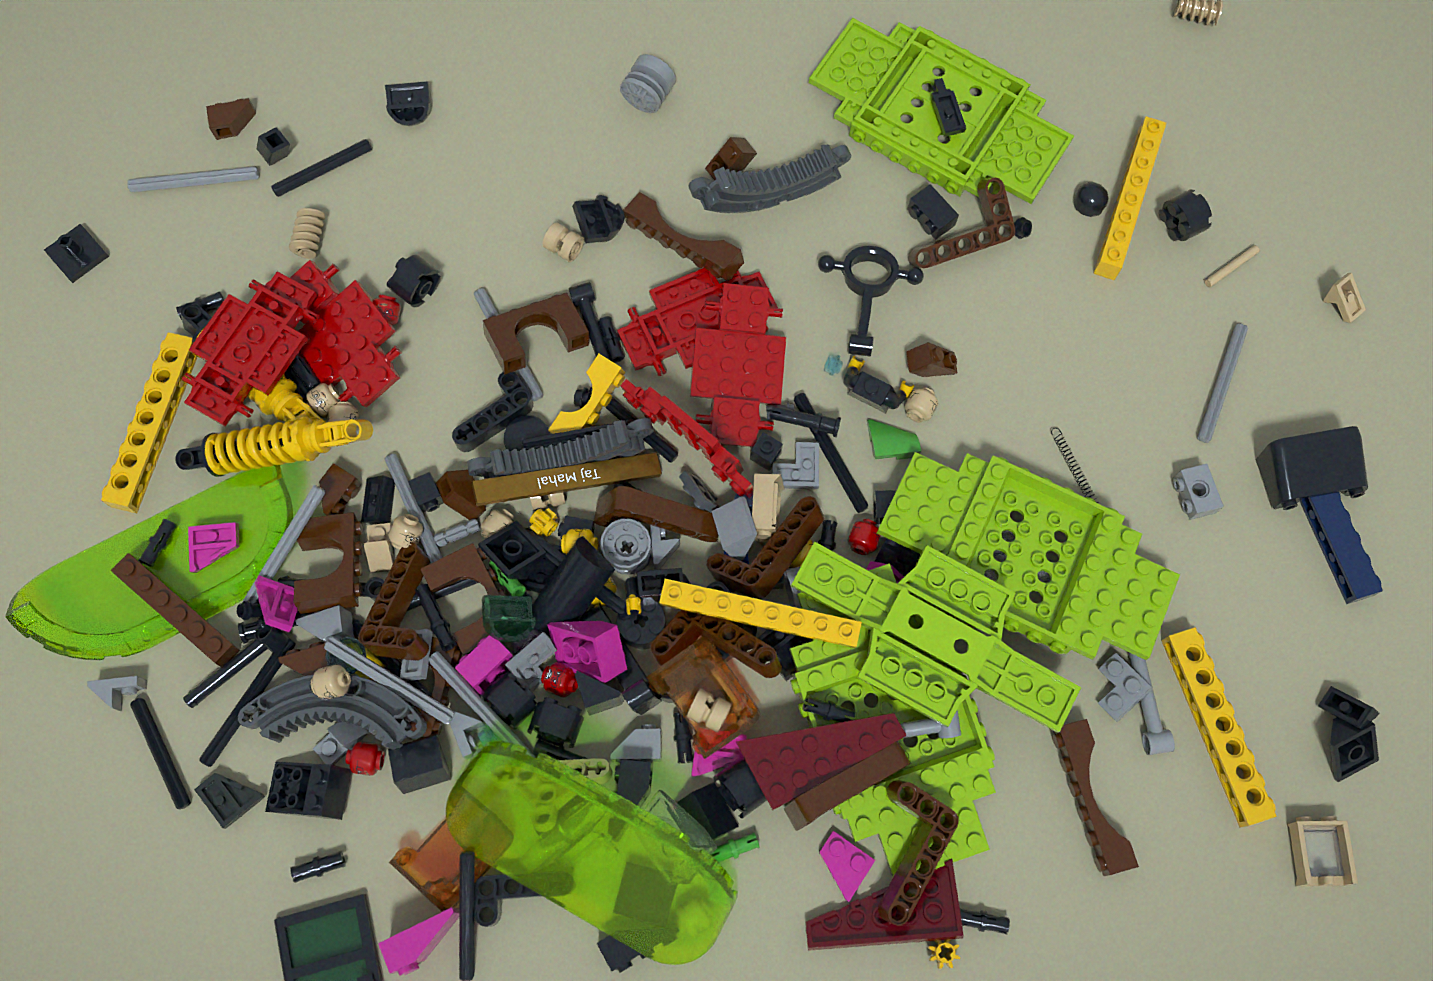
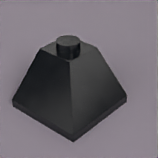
(1352, 748)

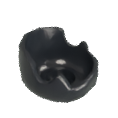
(1091, 199)

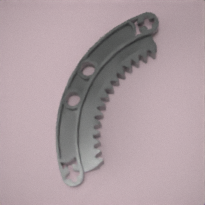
(762, 190)
(608, 444)
(370, 707)

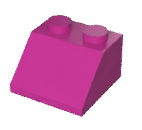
(484, 663)

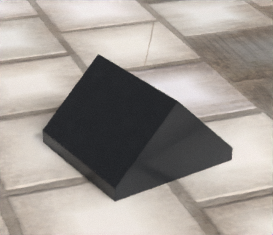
(513, 551)
(597, 695)
(419, 764)
(709, 810)

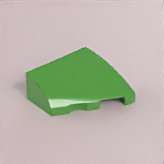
(892, 441)

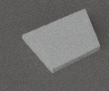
(735, 527)

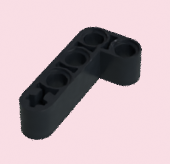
(490, 414)
(494, 899)

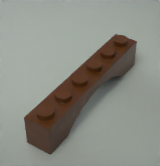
(716, 256)
(175, 610)
(1112, 850)

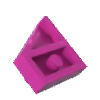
(211, 543)
(276, 603)
(719, 759)
(846, 864)

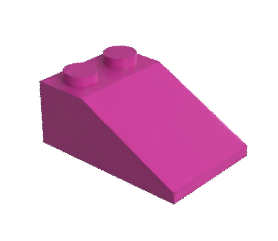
(589, 648)
(415, 944)

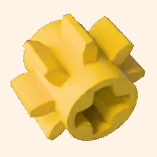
(544, 522)
(951, 955)

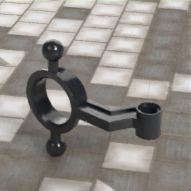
(861, 343)

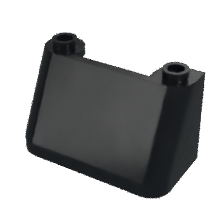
(1313, 466)

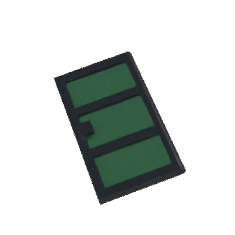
(329, 943)

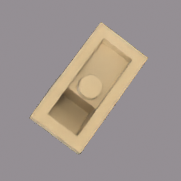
(1347, 298)
(379, 548)

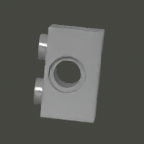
(1201, 480)

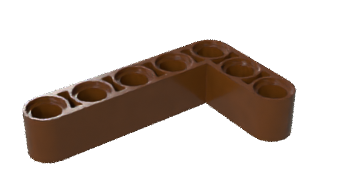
(971, 236)
(656, 511)
(775, 557)
(381, 628)
(687, 628)
(846, 785)
(917, 851)

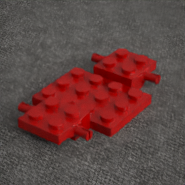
(677, 315)
(346, 337)
(248, 347)
(738, 365)
(662, 409)

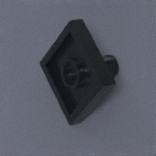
(76, 253)

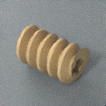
(1210, 10)
(306, 232)

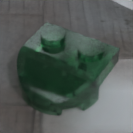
(507, 617)

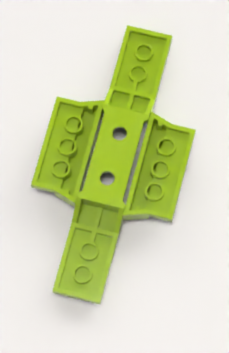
(953, 607)

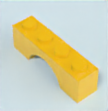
(604, 378)

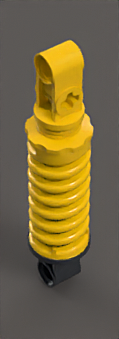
(281, 401)
(271, 445)

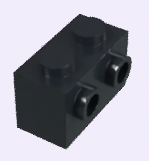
(932, 212)

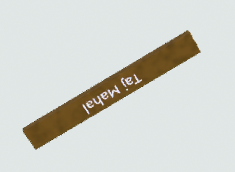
(566, 479)

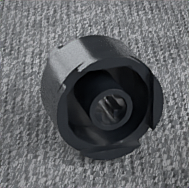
(1186, 215)
(414, 280)
(639, 636)
(509, 699)
(556, 723)
(740, 788)

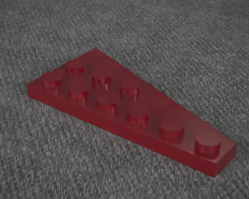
(804, 758)
(859, 923)

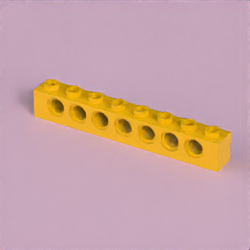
(1130, 198)
(153, 433)
(760, 613)
(1214, 739)

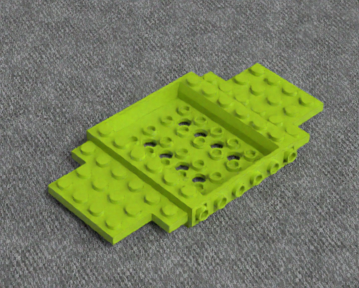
(883, 75)
(1093, 589)
(945, 768)

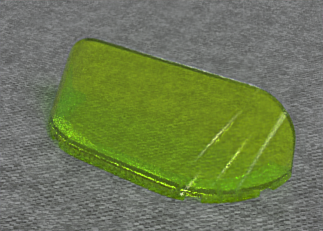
(93, 615)
(590, 852)

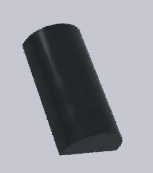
(572, 586)

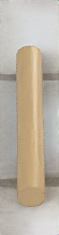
(1232, 266)

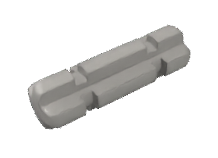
(457, 532)

